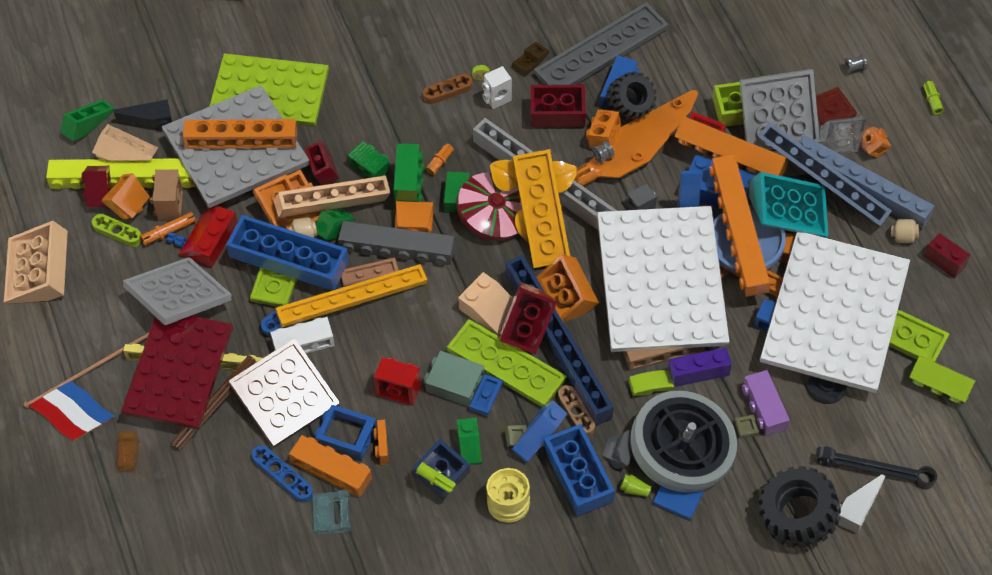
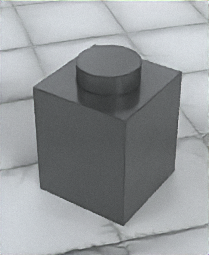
(642, 198)

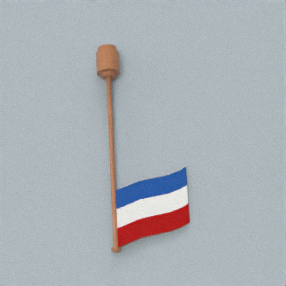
(71, 407)

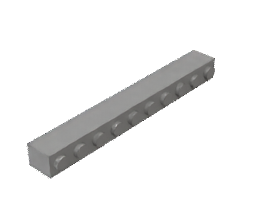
(504, 147)

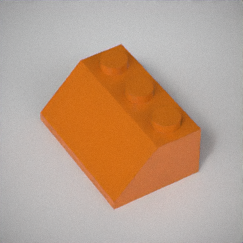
(569, 286)

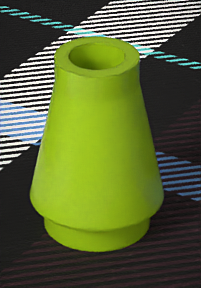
(634, 486)

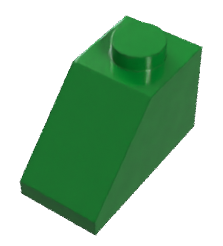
(330, 223)
(469, 440)

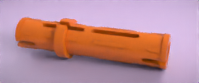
(172, 226)

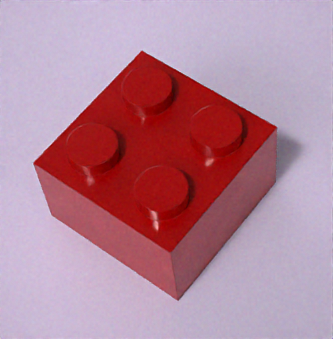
(397, 381)

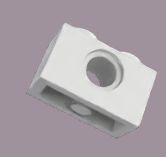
(497, 87)

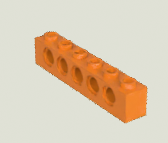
(240, 133)

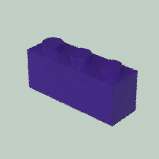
(699, 367)

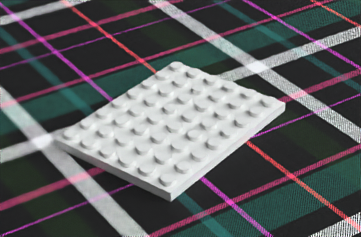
(662, 279)
(835, 311)

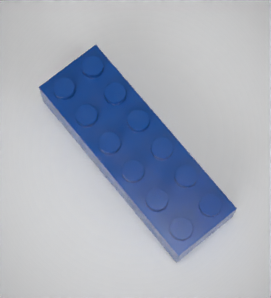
(287, 252)

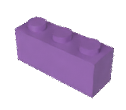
(765, 403)

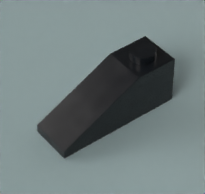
(146, 115)

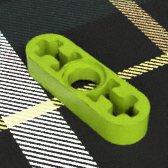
(112, 223)

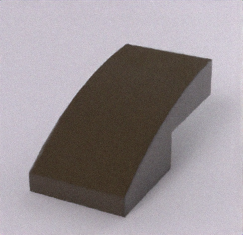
(531, 59)

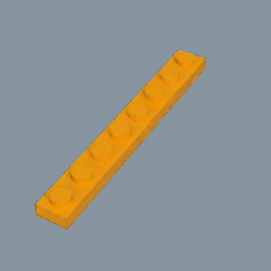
(351, 295)

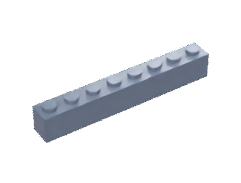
(825, 174)
(900, 201)

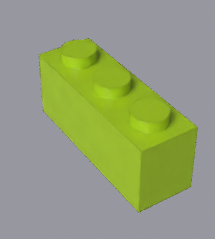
(942, 380)

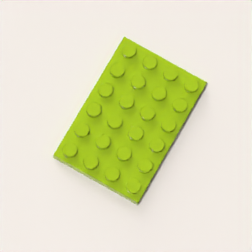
(291, 85)

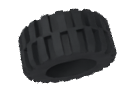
(806, 529)

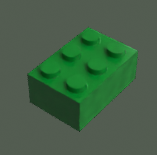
(408, 173)

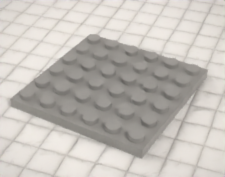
(231, 172)

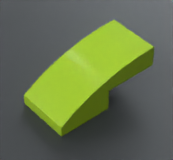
(651, 381)

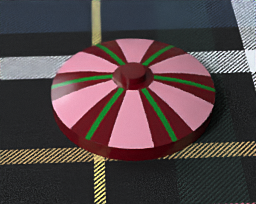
(488, 209)

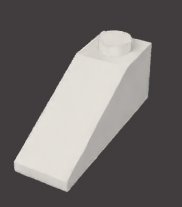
(858, 505)

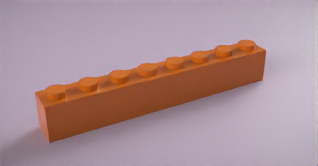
(740, 225)

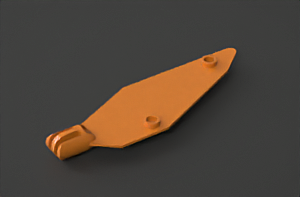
(639, 140)

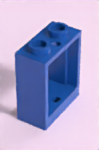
(359, 450)

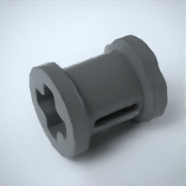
(856, 63)

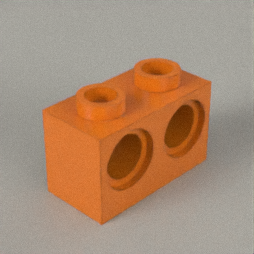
(603, 128)

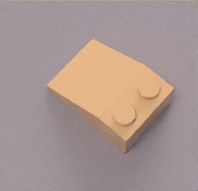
(119, 145)
(486, 303)

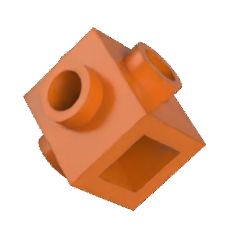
(875, 141)

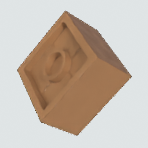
(167, 195)

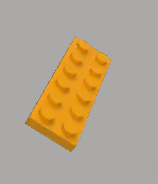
(541, 207)

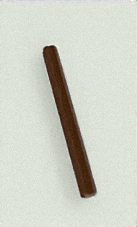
(214, 401)

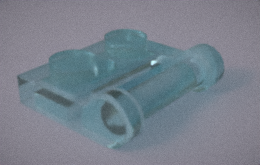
(324, 512)

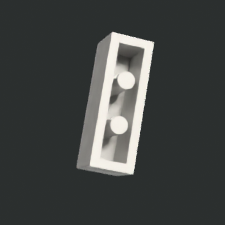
(309, 335)

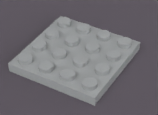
(783, 100)
(177, 290)

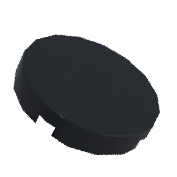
(825, 390)

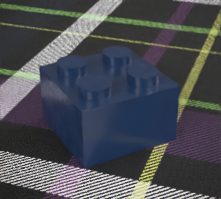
(446, 460)

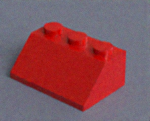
(209, 236)

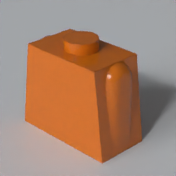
(126, 197)
(414, 216)

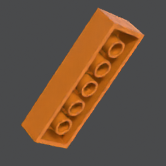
(722, 144)

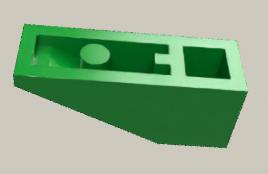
(85, 119)

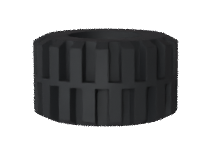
(642, 89)

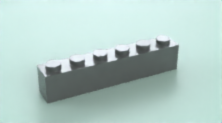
(397, 243)

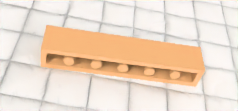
(331, 196)

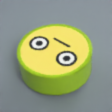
(479, 71)

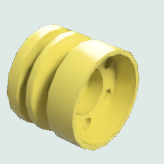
(508, 495)

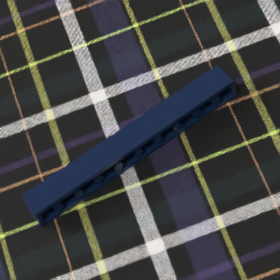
(565, 350)

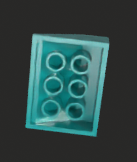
(789, 204)

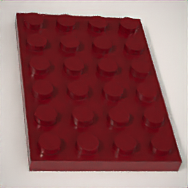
(178, 371)

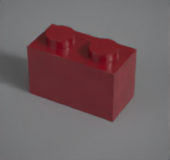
(322, 163)
(97, 185)
(947, 255)

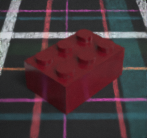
(557, 105)

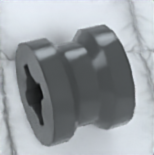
(603, 152)

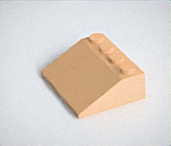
(36, 264)

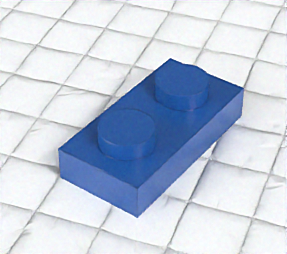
(486, 395)

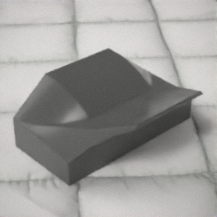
(618, 450)

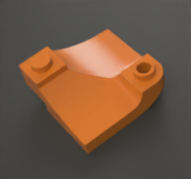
(266, 194)

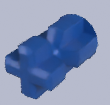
(179, 240)

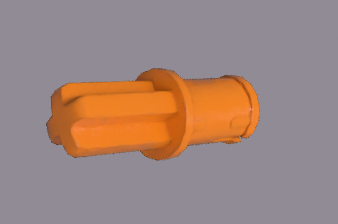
(439, 159)

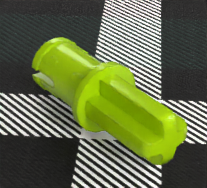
(933, 98)
(435, 477)

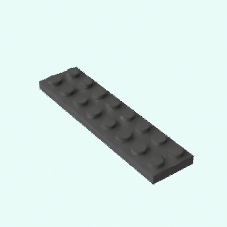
(602, 47)

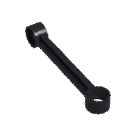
(828, 457)

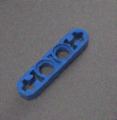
(280, 475)

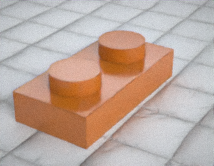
(381, 435)

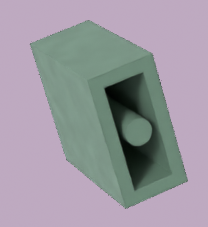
(454, 378)

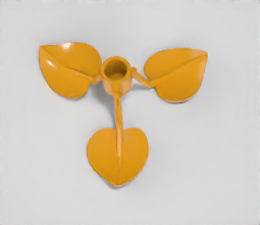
(505, 179)

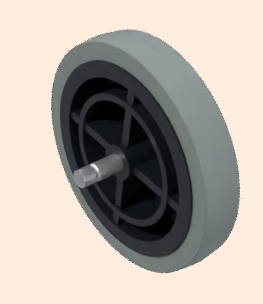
(683, 441)

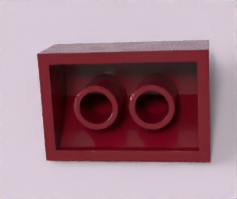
(527, 318)

